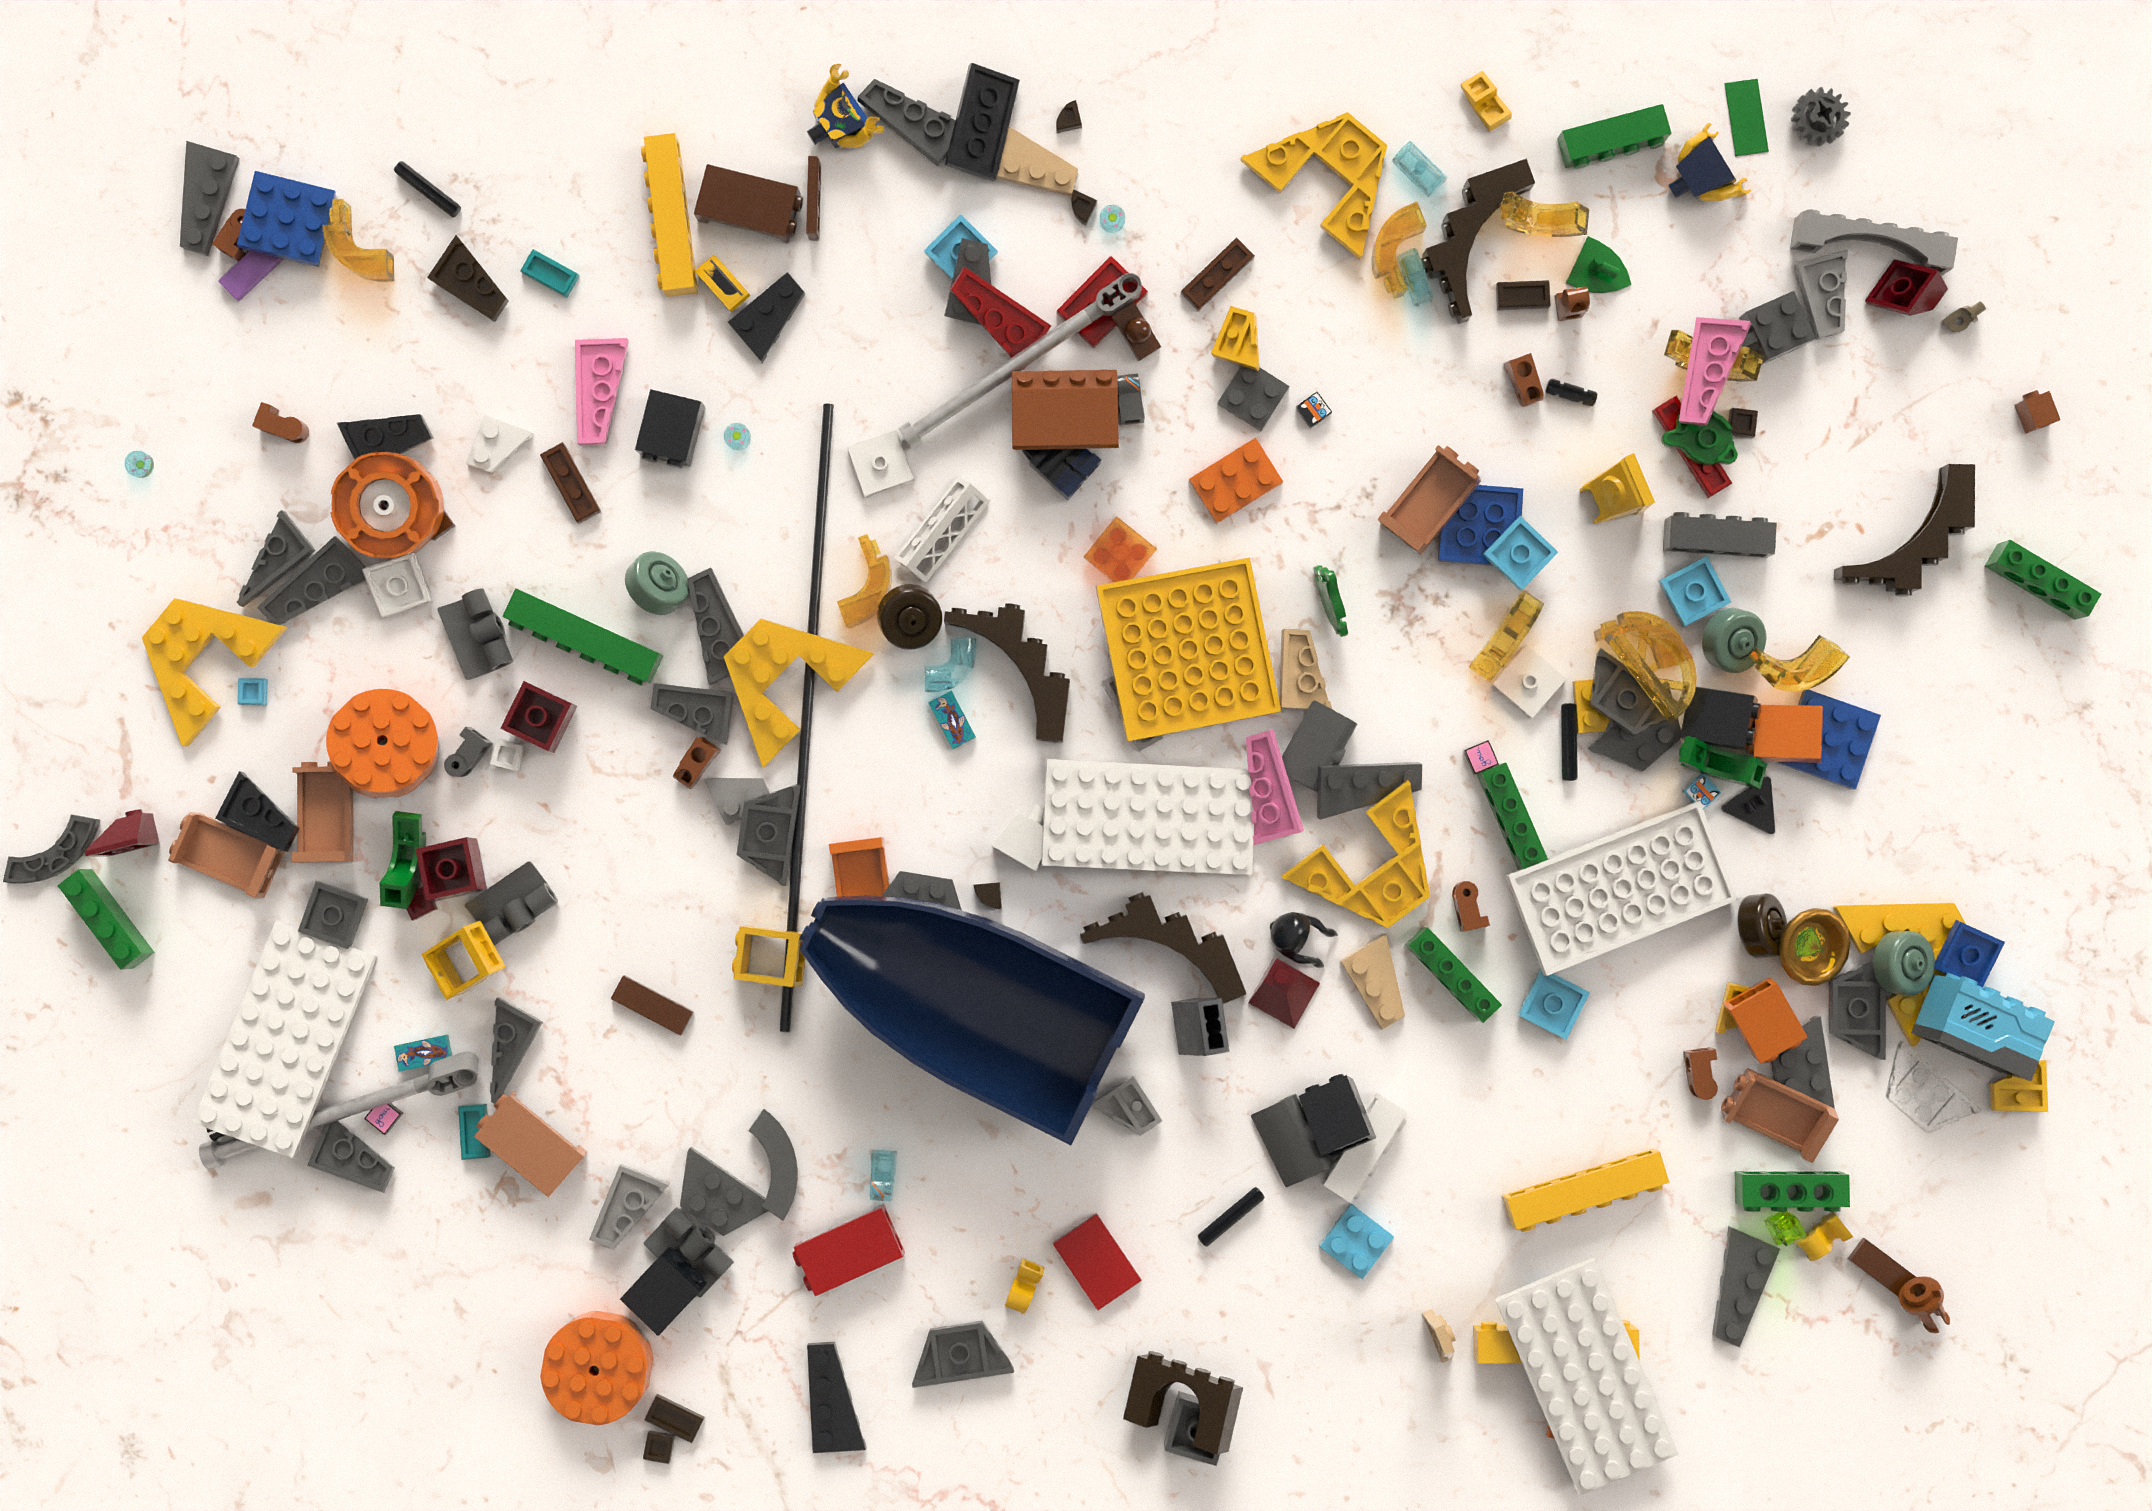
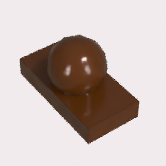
(1136, 331)

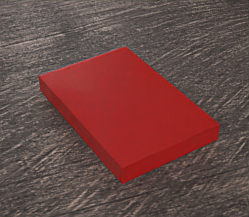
(1087, 294)
(1097, 1261)

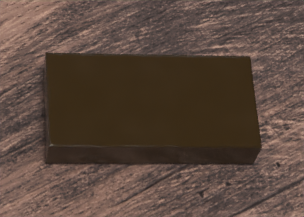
(1523, 295)
(674, 1418)

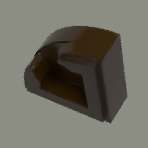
(1068, 118)
(1082, 206)
(989, 894)

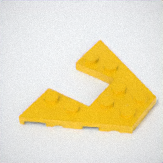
(1348, 151)
(178, 640)
(760, 660)
(1391, 888)
(1871, 922)

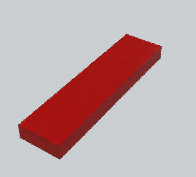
(1710, 477)

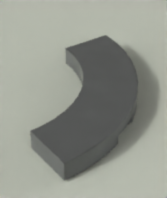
(58, 858)
(782, 1164)

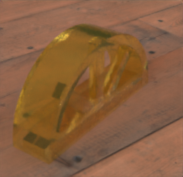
(1656, 687)

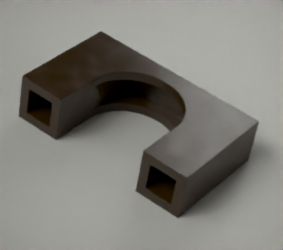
(1217, 1399)

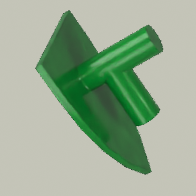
(1598, 269)

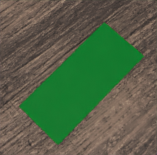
(1746, 117)

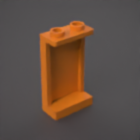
(860, 867)

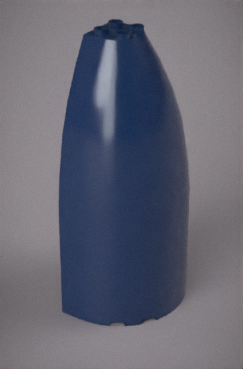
(975, 1003)

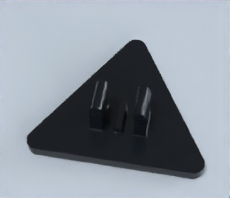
(1754, 807)

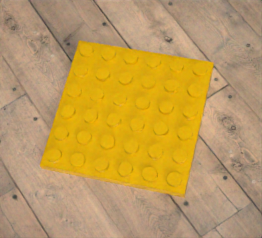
(1188, 649)

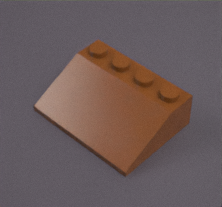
(1064, 409)

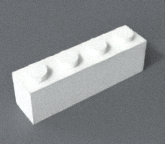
(1353, 1166)

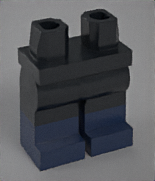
(1052, 467)

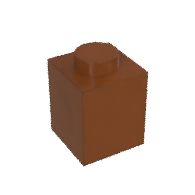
(2037, 411)

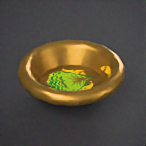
(1814, 947)

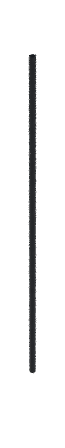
(808, 693)

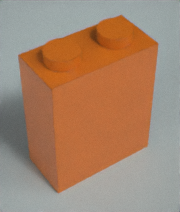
(1788, 734)
(1765, 1020)

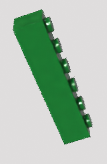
(583, 636)

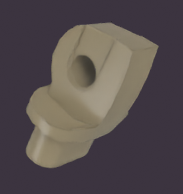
(1966, 313)

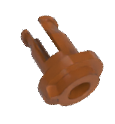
(1923, 1297)

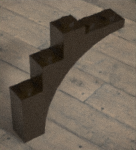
(1461, 226)
(1949, 514)
(1006, 632)
(1143, 922)

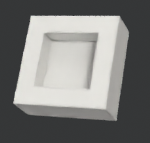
(507, 755)

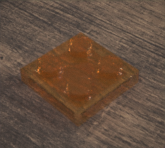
(1120, 552)

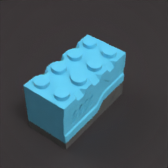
(1983, 1025)

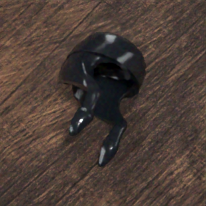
(1291, 932)

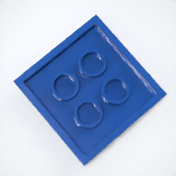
(286, 218)
(1479, 524)
(1845, 740)

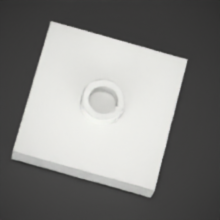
(880, 463)
(397, 585)
(1528, 681)

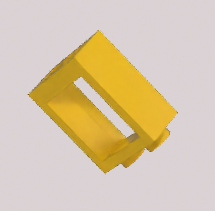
(479, 949)
(794, 961)

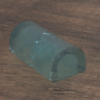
(1419, 168)
(1415, 277)

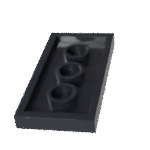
(982, 122)

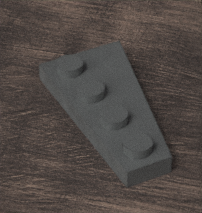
(911, 119)

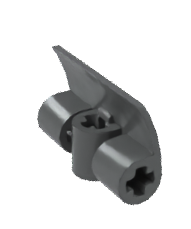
(475, 634)
(1317, 743)
(512, 902)
(1290, 1140)
(693, 1243)

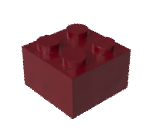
(538, 717)
(451, 869)

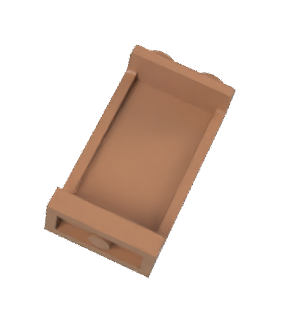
(1431, 499)
(323, 815)
(225, 854)
(1780, 1113)
(528, 1144)

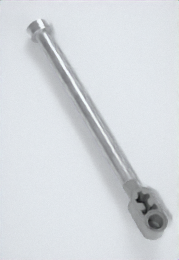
(914, 432)
(443, 1078)

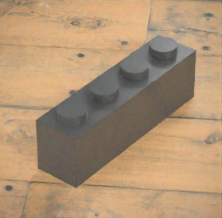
(1719, 536)

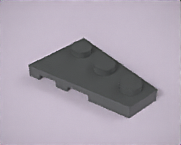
(974, 257)
(695, 707)
(350, 1158)

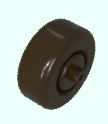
(909, 616)
(1761, 925)

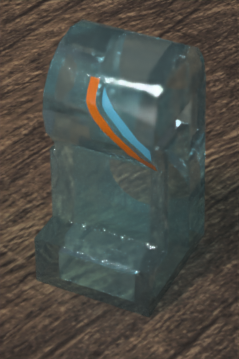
(882, 1174)

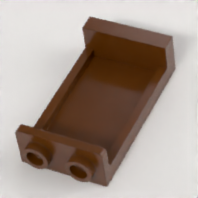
(748, 202)

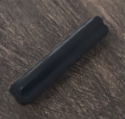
(427, 189)
(1569, 741)
(1231, 1216)

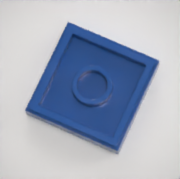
(1968, 953)

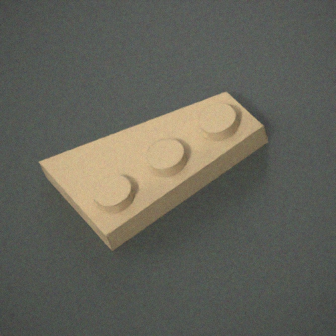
(1035, 166)
(1300, 671)
(1376, 980)
(1441, 1334)

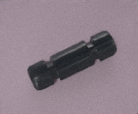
(1571, 392)

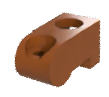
(228, 236)
(1572, 303)
(1525, 379)
(285, 428)
(696, 762)
(1466, 907)
(1700, 1073)

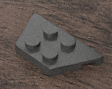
(1621, 697)
(1641, 749)
(768, 831)
(924, 888)
(1859, 1010)
(1806, 1065)
(717, 1195)
(960, 1354)

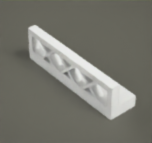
(950, 506)

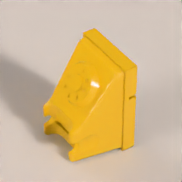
(1620, 490)

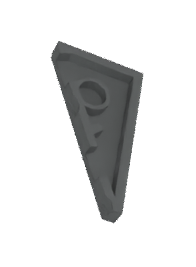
(280, 554)
(512, 1038)

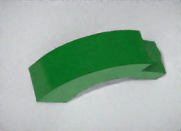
(1721, 764)
(403, 873)

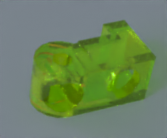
(1785, 1228)

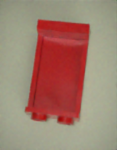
(848, 1251)

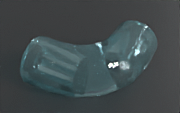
(955, 669)

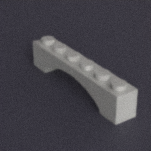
(1926, 249)

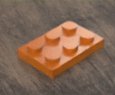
(1236, 480)

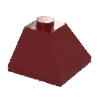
(1908, 289)
(125, 835)
(1284, 992)

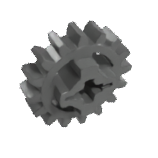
(1820, 105)

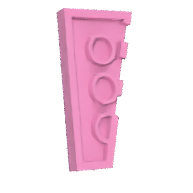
(1710, 363)
(597, 383)
(1272, 797)

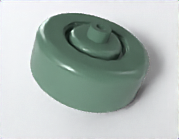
(657, 583)
(1732, 638)
(1903, 962)

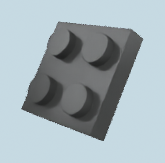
(1253, 396)
(333, 915)

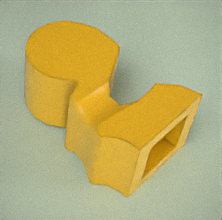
(1821, 1237)
(1024, 1285)

